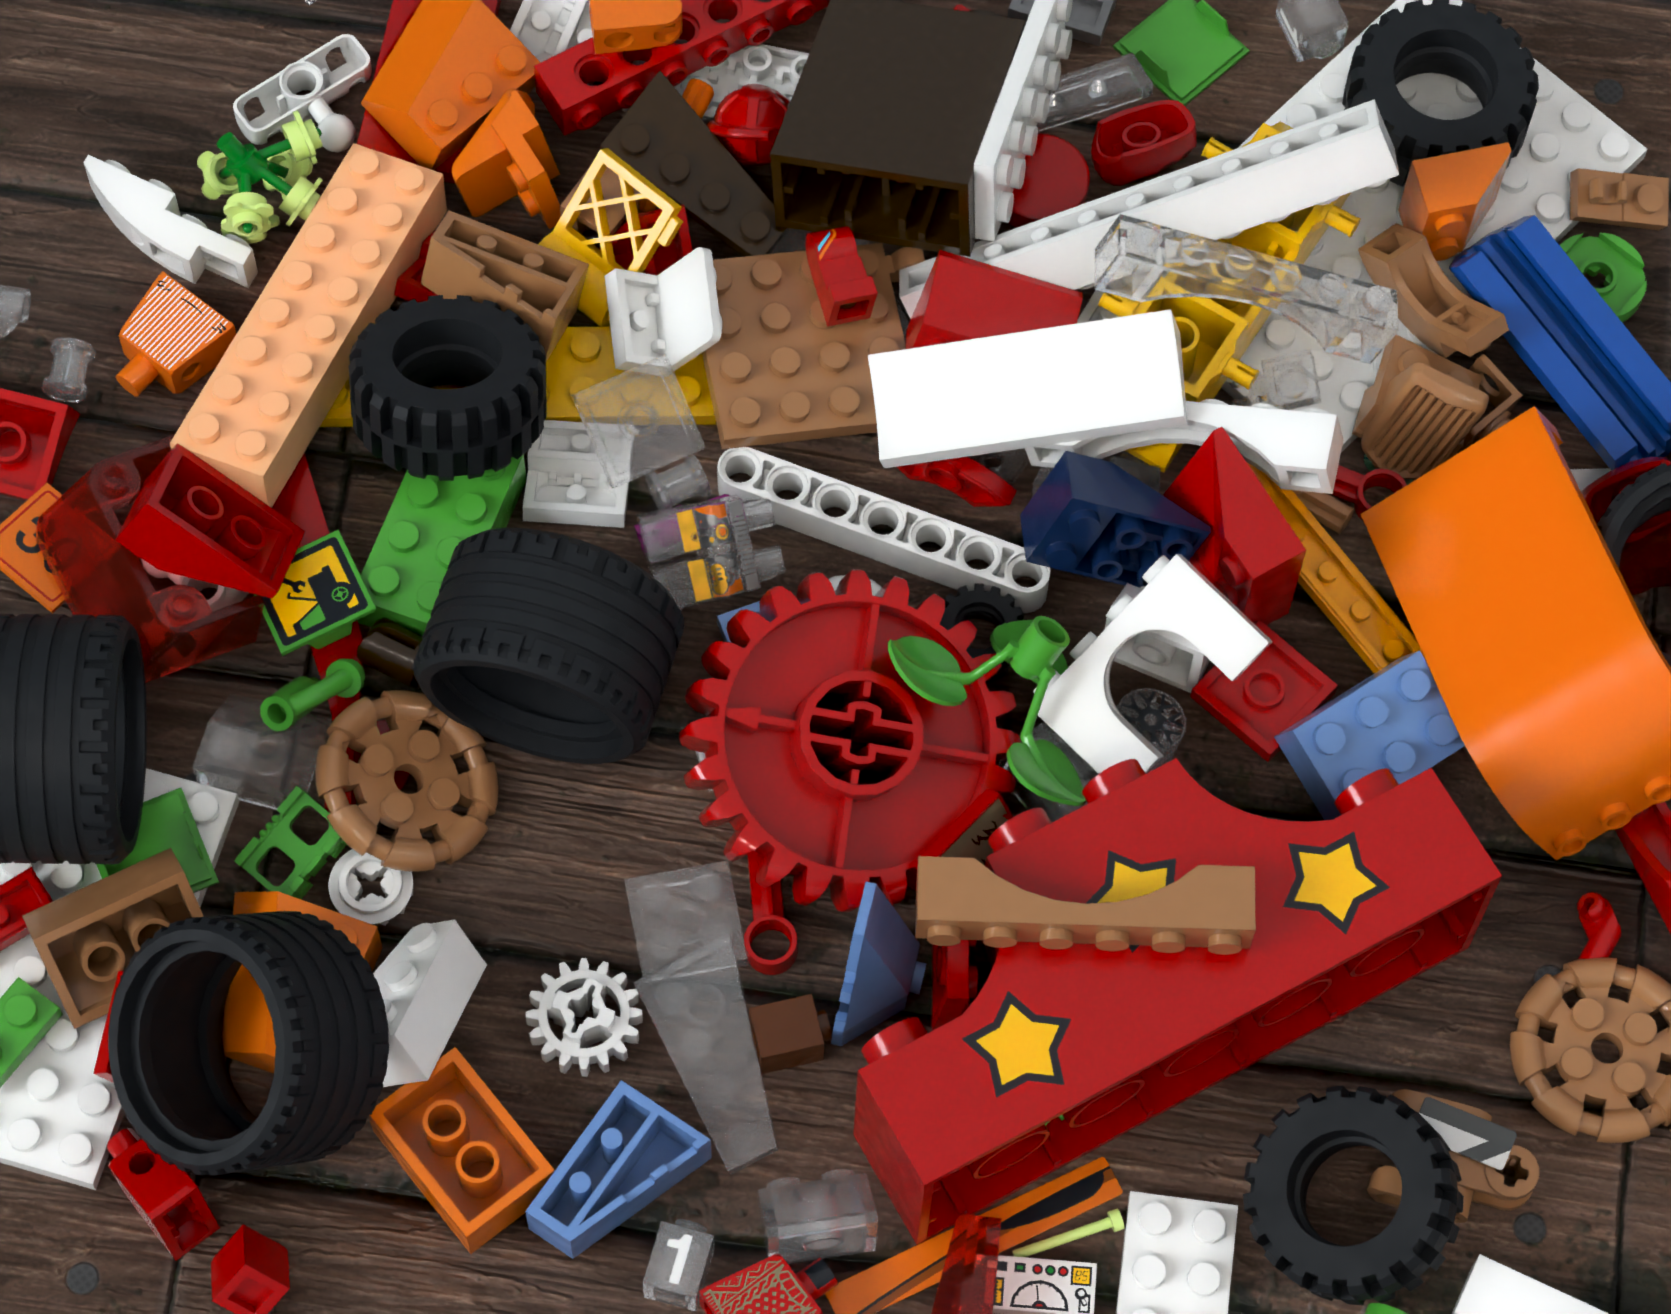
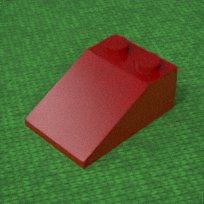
(209, 528)

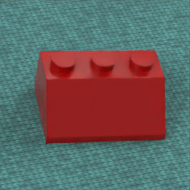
(981, 300)

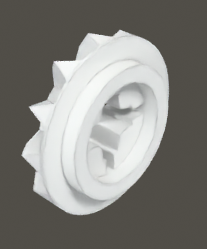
(346, 889)

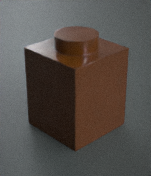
(789, 1033)

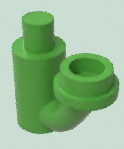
(304, 694)

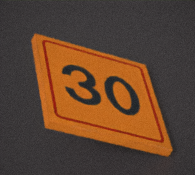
(20, 554)

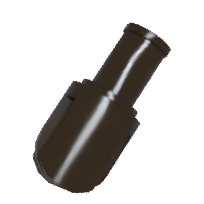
(390, 650)

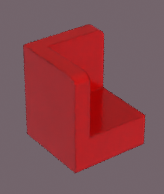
(250, 1273)

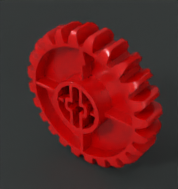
(769, 737)

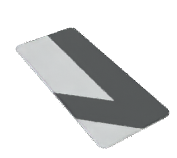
(1469, 1133)

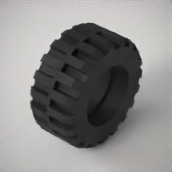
(1451, 43)
(448, 429)
(1298, 1149)

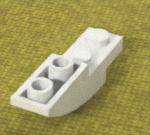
(152, 222)

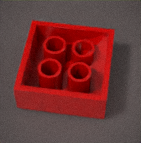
(1251, 546)

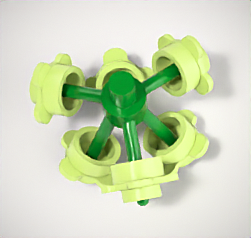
(281, 168)

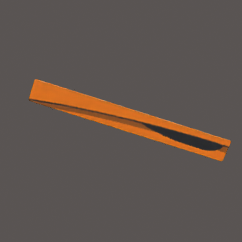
(1021, 1220)

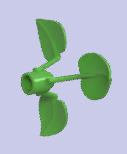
(1033, 652)

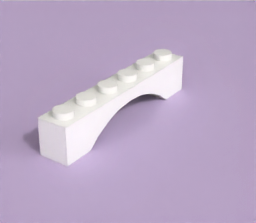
(1288, 445)

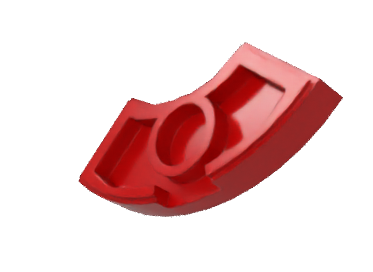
(964, 478)

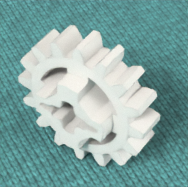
(565, 1006)

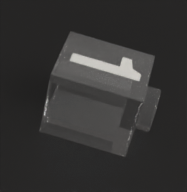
(1312, 27)
(679, 1264)

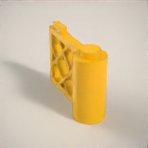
(601, 262)

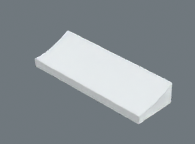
(1028, 389)

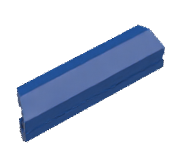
(1571, 340)

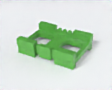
(279, 834)

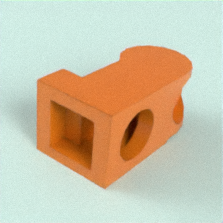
(634, 24)

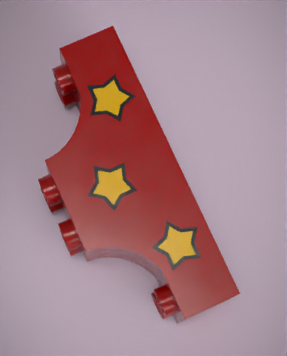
(1137, 1030)

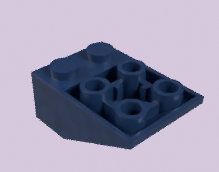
(1104, 523)

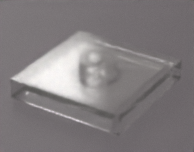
(638, 421)

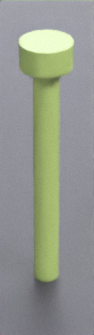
(1113, 1221)

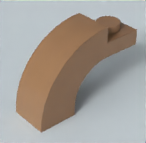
(1425, 296)

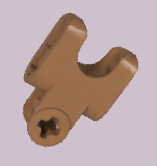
(1479, 1181)

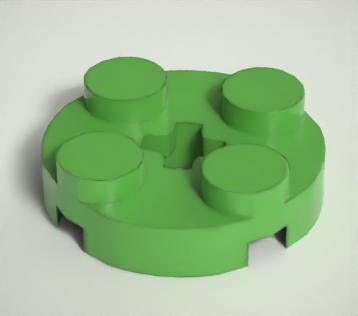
(1617, 262)

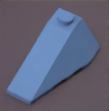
(878, 968)

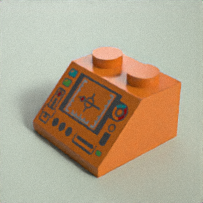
(1452, 195)

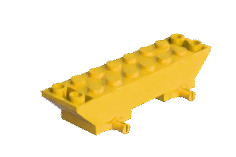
(1221, 330)

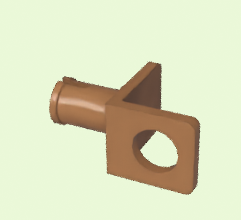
(1502, 400)

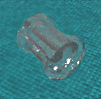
(68, 370)
(678, 483)

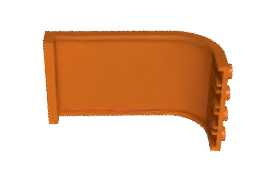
(1531, 635)

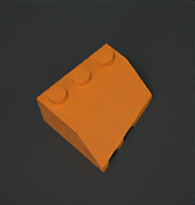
(447, 78)
(247, 1020)

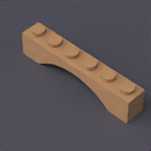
(969, 902)

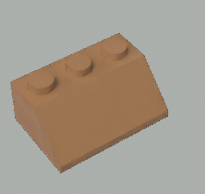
(102, 926)

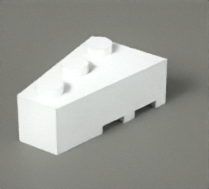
(424, 995)

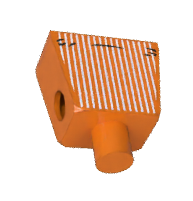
(171, 339)

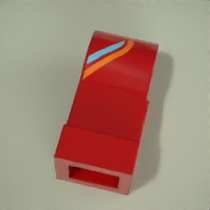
(839, 275)

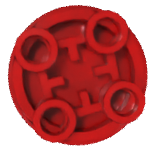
(1052, 183)

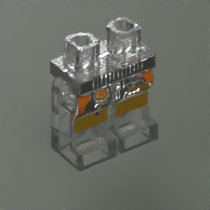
(723, 546)

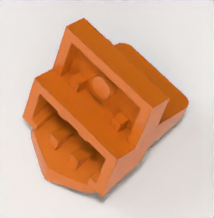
(508, 160)

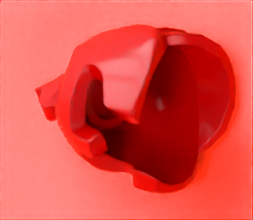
(750, 122)

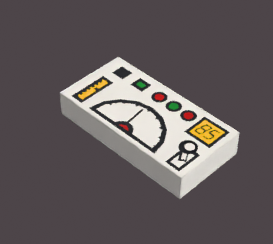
(1044, 1286)

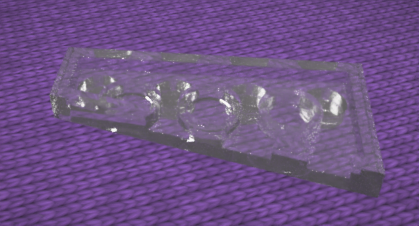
(710, 1039)

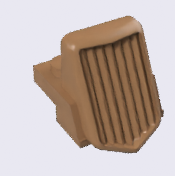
(1417, 409)

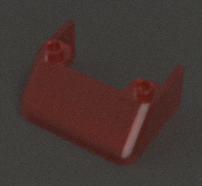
(107, 579)

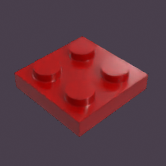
(1267, 696)
(952, 981)

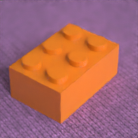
(462, 1150)

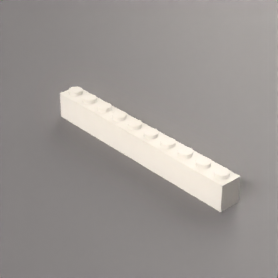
(1205, 199)

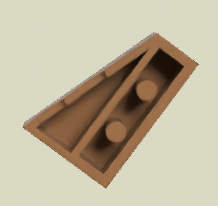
(506, 270)

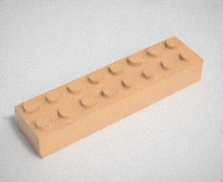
(299, 334)

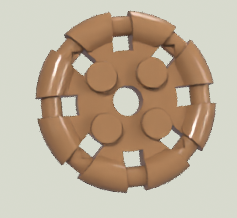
(427, 759)
(1575, 1029)

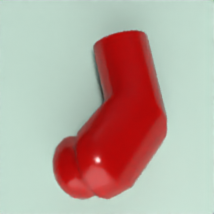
(1599, 925)

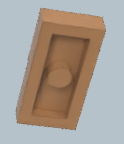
(1619, 199)

